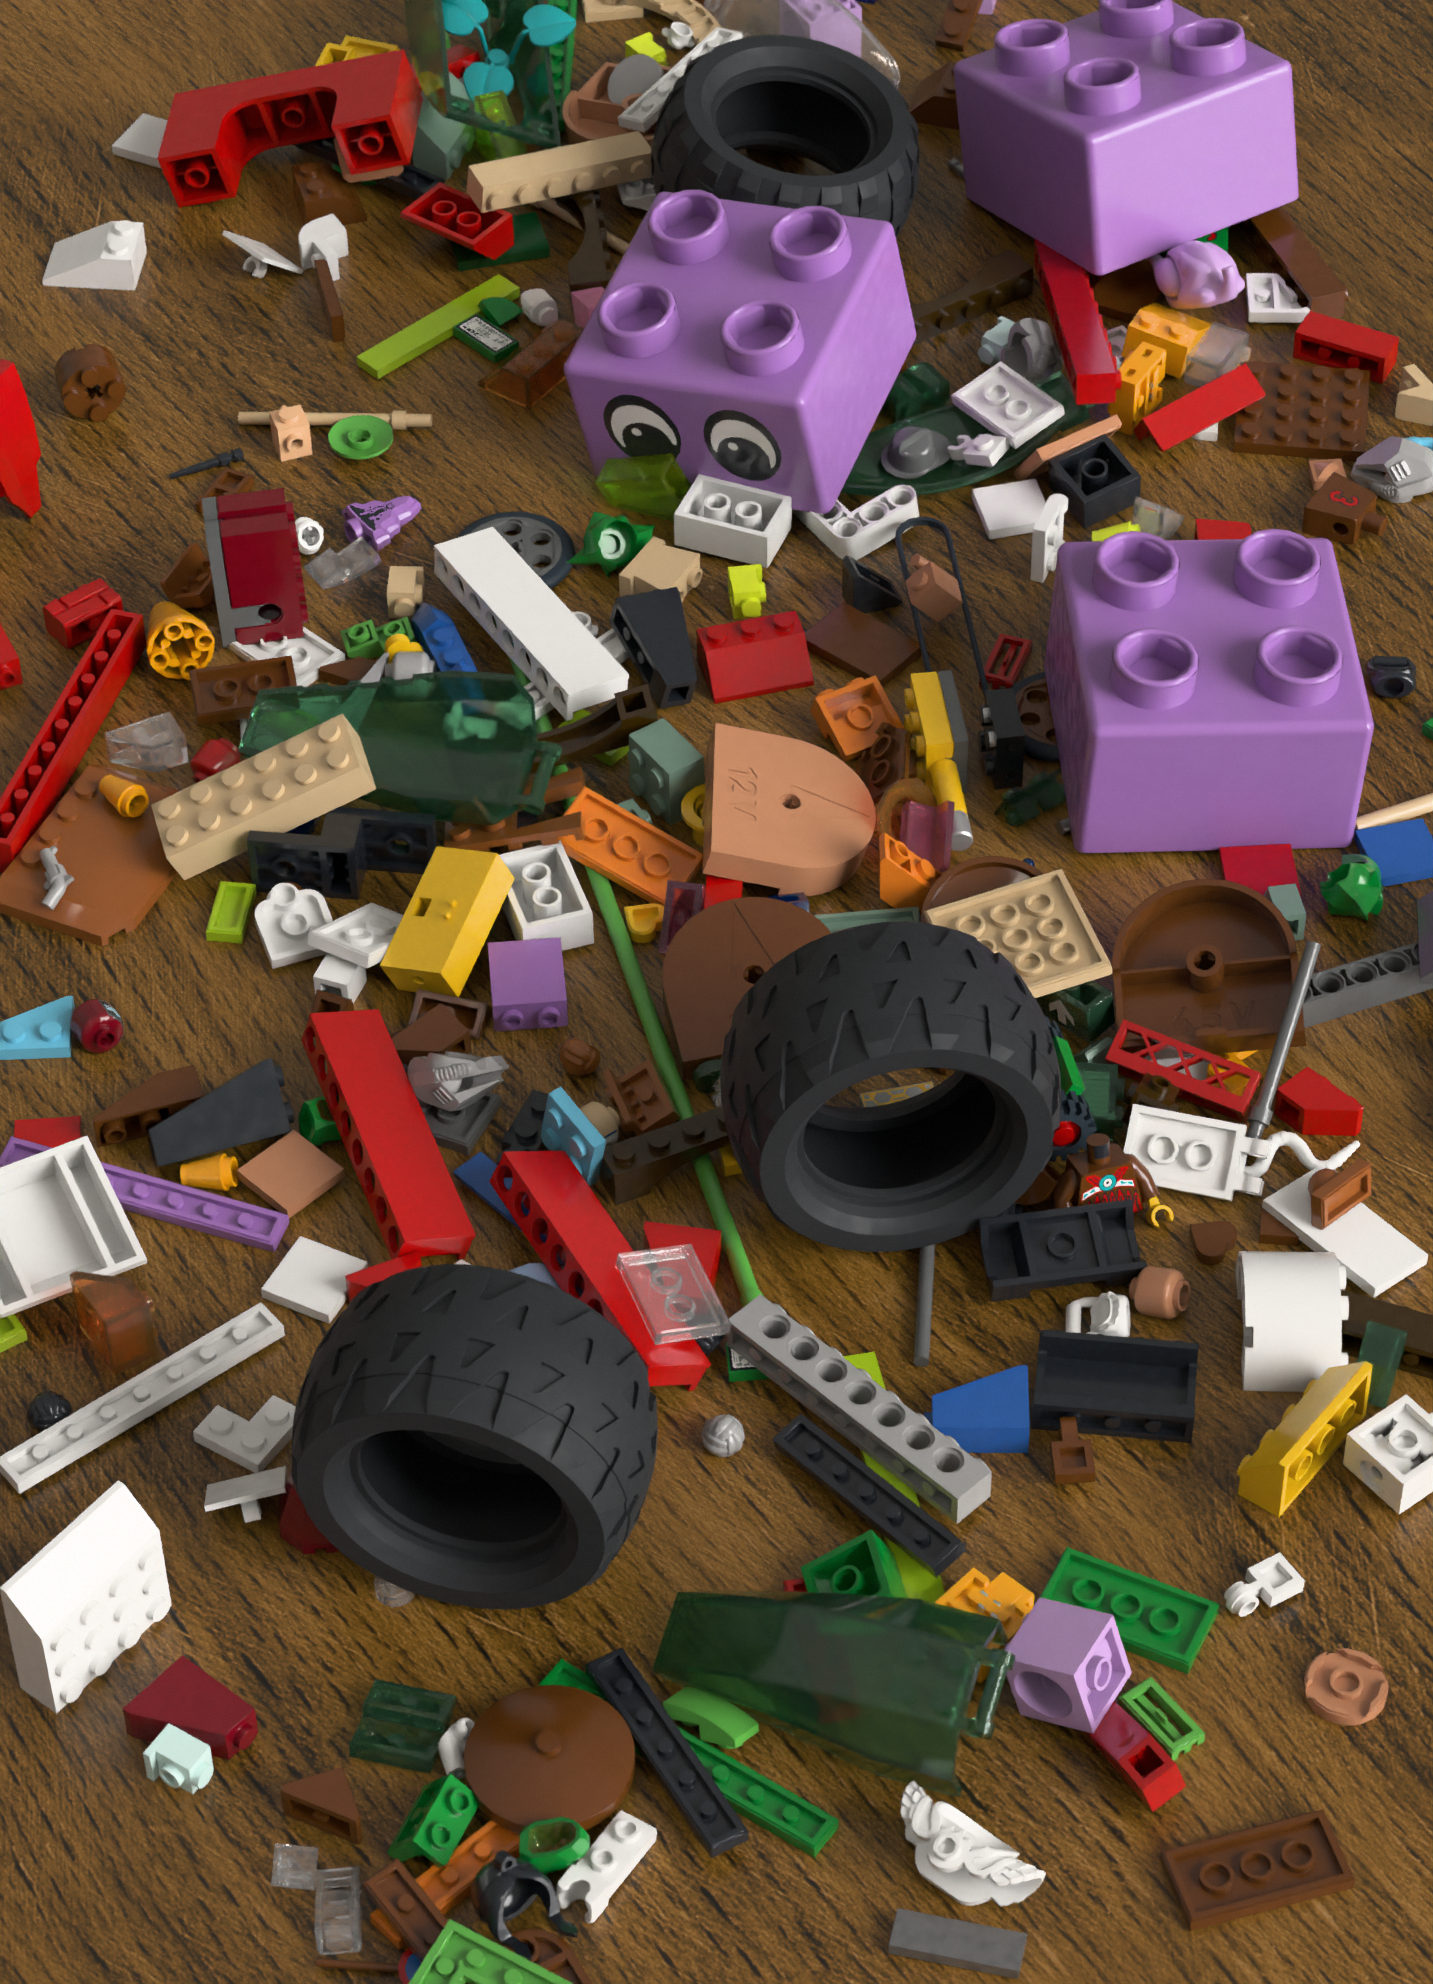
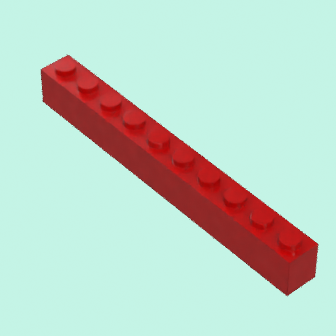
(1077, 327)
(69, 730)

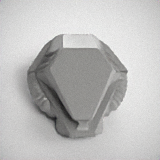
(1032, 350)
(1406, 468)
(454, 1078)

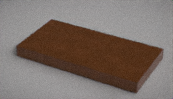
(1256, 1870)

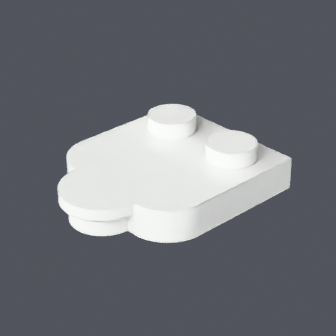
(286, 922)

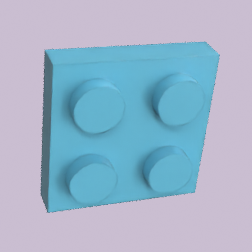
(570, 1131)

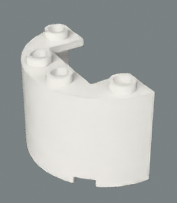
(1290, 1317)

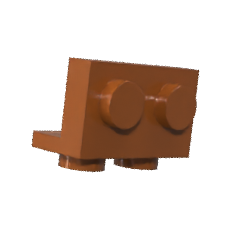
(189, 580)
(641, 1099)

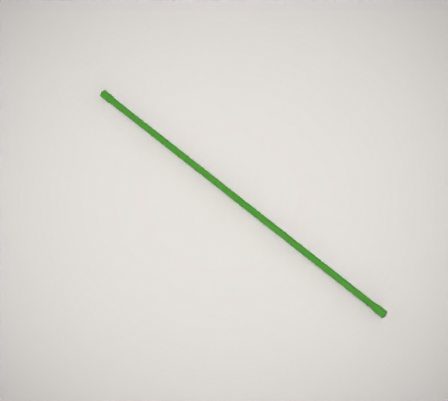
(662, 1053)

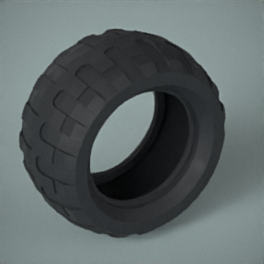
(797, 101)

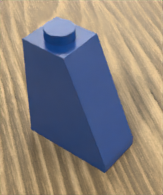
(986, 1413)

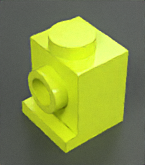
(645, 45)
(746, 590)

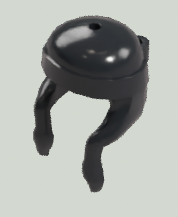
(507, 1889)

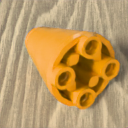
(177, 641)

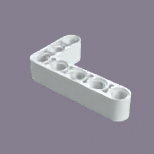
(865, 527)

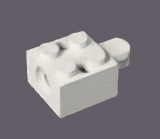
(1394, 1453)

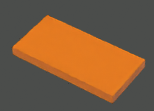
(629, 848)

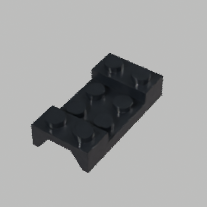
(1059, 1248)

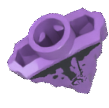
(378, 520)

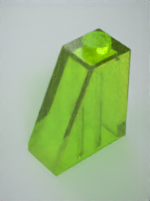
(490, 144)
(644, 484)

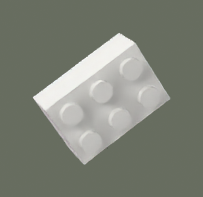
(732, 520)
(546, 897)

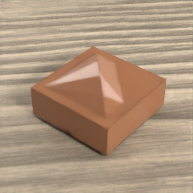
(1322, 469)

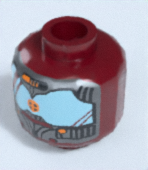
(93, 1025)

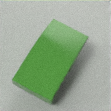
(369, 642)
(717, 1718)

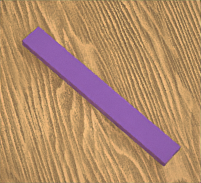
(180, 1203)

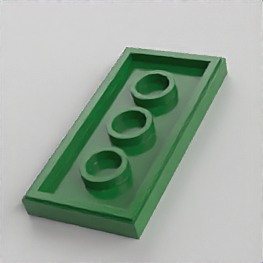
(1149, 1615)

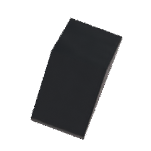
(867, 588)

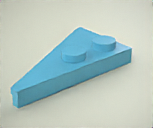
(38, 1032)

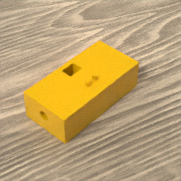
(447, 921)

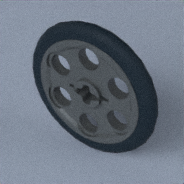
(532, 529)

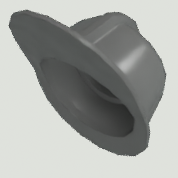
(914, 452)

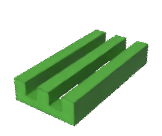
(1139, 1707)

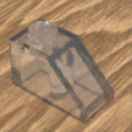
(148, 744)

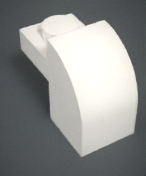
(325, 240)

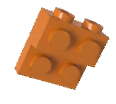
(854, 715)

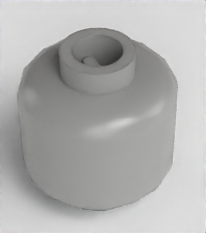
(409, 663)

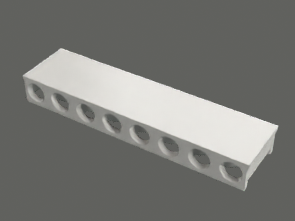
(531, 619)

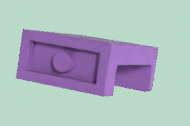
(527, 984)

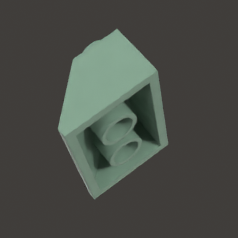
(442, 141)

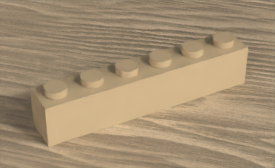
(559, 171)

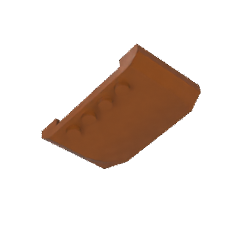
(112, 857)

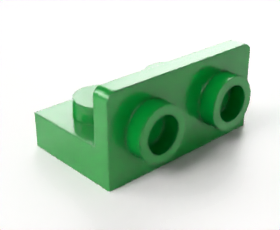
(435, 1822)

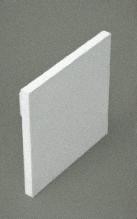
(260, 256)
(246, 1491)

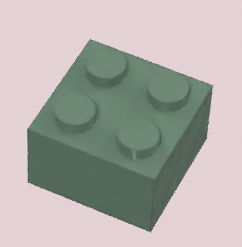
(663, 768)

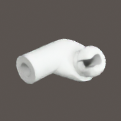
(452, 1747)

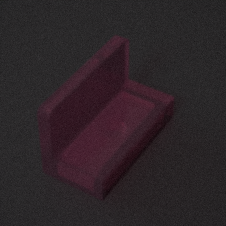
(928, 832)

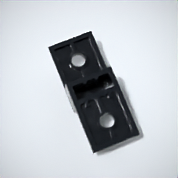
(347, 847)

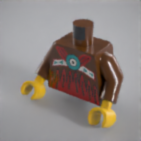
(1107, 1176)

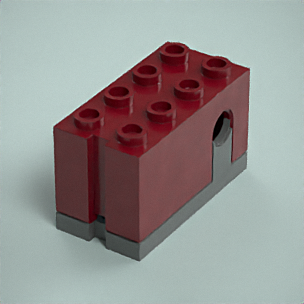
(255, 566)

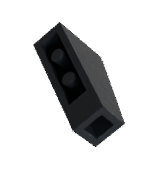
(658, 643)
(226, 1117)

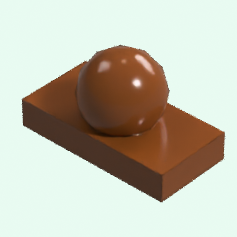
(1337, 1193)

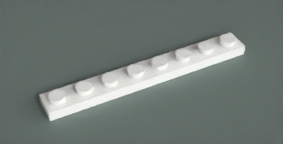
(140, 1397)

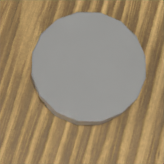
(633, 76)

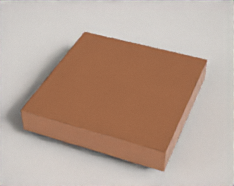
(291, 1173)

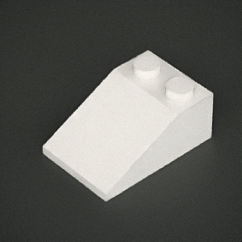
(99, 258)

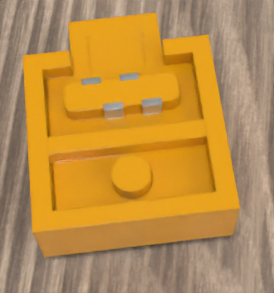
(1140, 391)
(1000, 1600)

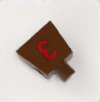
(1342, 511)

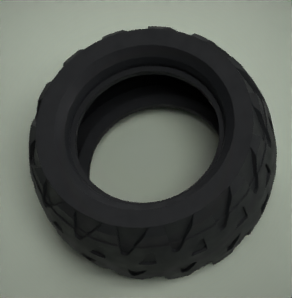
(875, 1006)
(475, 1437)

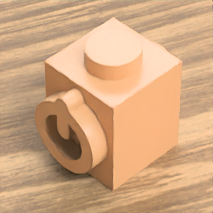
(290, 432)

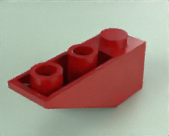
(1137, 1757)

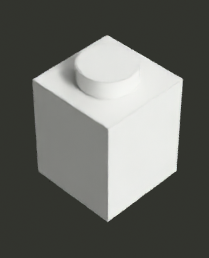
(340, 977)

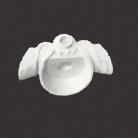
(963, 1855)

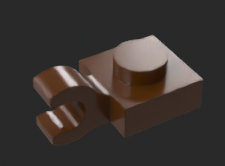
(1071, 1457)

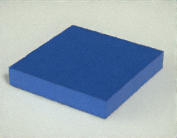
(1399, 849)

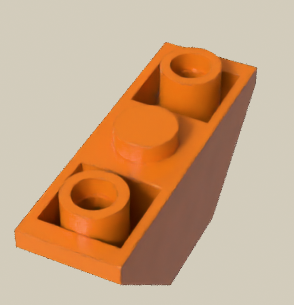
(903, 875)

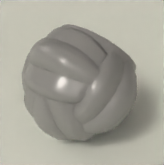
(723, 1435)

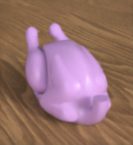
(1196, 275)

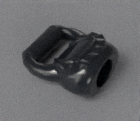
(1391, 676)

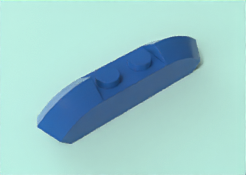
(440, 639)

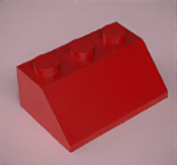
(459, 220)
(754, 657)

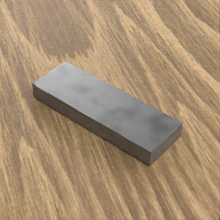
(957, 1943)

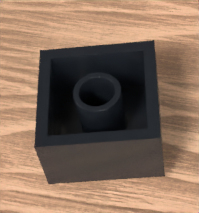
(1094, 480)

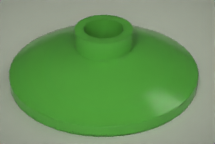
(360, 437)

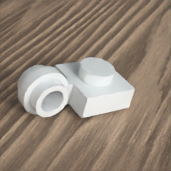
(1270, 1579)

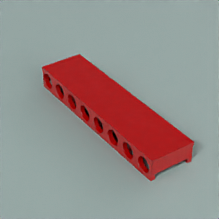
(389, 1131)
(589, 1245)

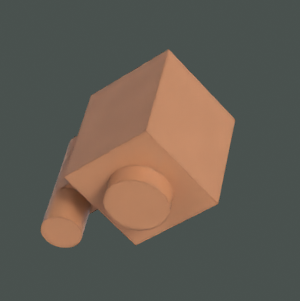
(932, 589)

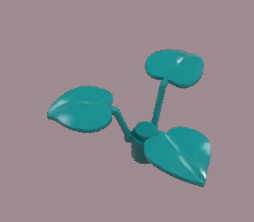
(544, 25)

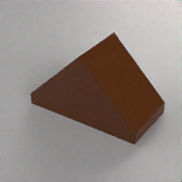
(324, 1803)

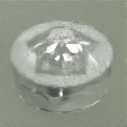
(391, 1594)

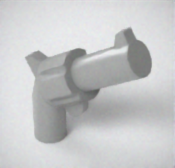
(56, 878)

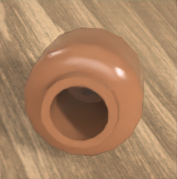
(1160, 1292)

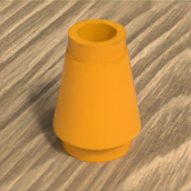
(124, 795)
(211, 1173)

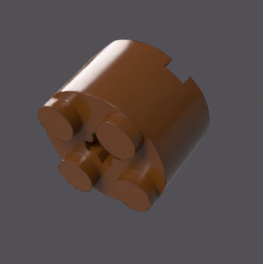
(90, 382)

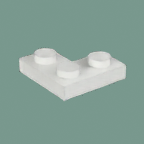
(248, 1442)

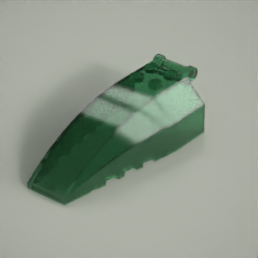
(431, 741)
(845, 1671)

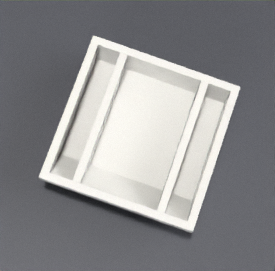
(58, 1221)
(85, 1598)

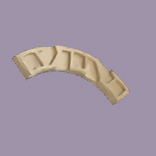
(683, 11)

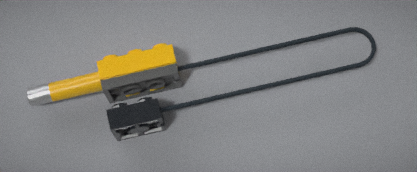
(939, 725)

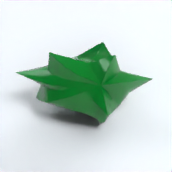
(611, 542)
(1354, 887)

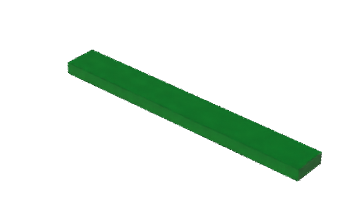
(562, 60)
(744, 1788)

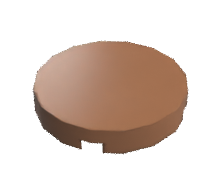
(1345, 1687)

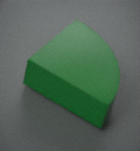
(499, 310)

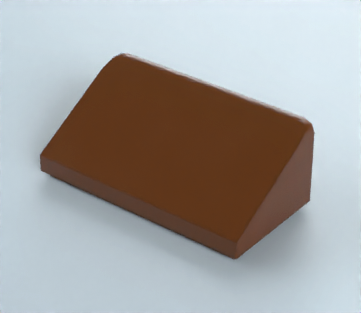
(470, 1013)

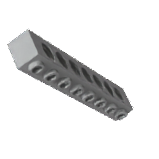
(860, 1409)

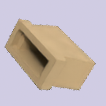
(661, 568)

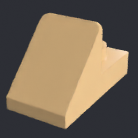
(1415, 397)

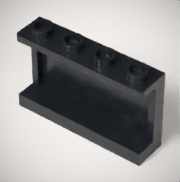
(1116, 1385)

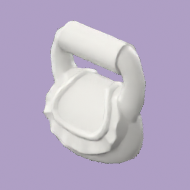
(1108, 1315)

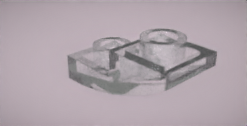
(336, 569)

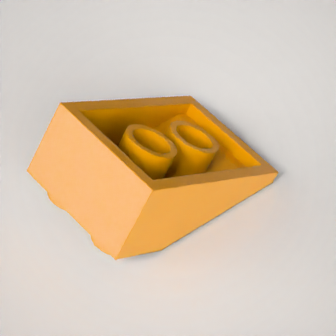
(1168, 330)

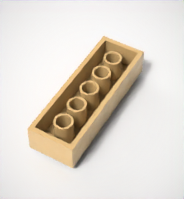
(263, 794)

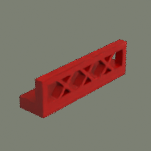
(1191, 1089)

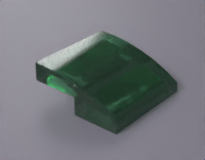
(402, 1726)

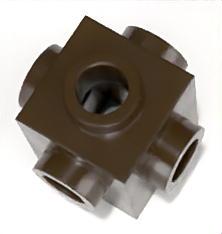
(1151, 1092)

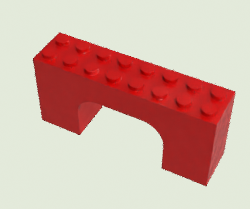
(217, 129)

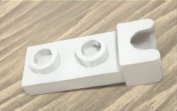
(606, 1864)

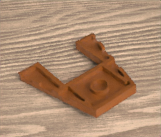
(505, 832)

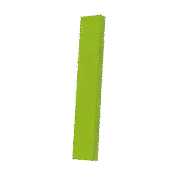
(432, 328)

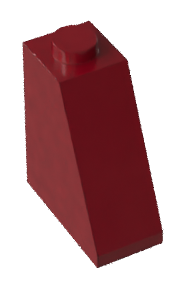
(195, 1705)

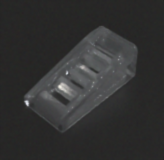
(343, 1907)

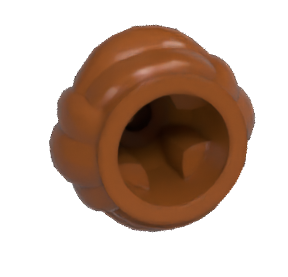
(579, 1057)

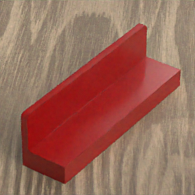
(1201, 408)

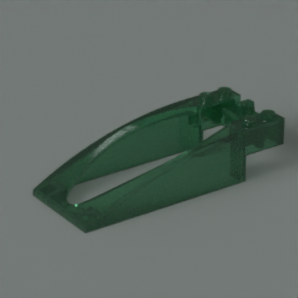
(530, 69)

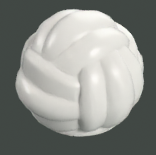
(308, 535)

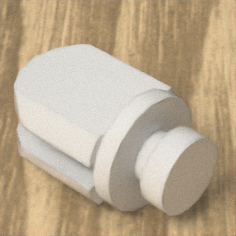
(539, 307)

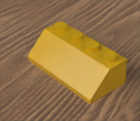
(1305, 1437)

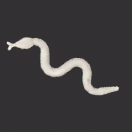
(1303, 1153)

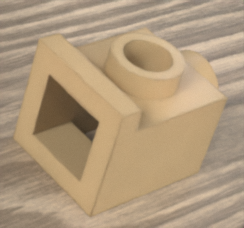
(405, 590)

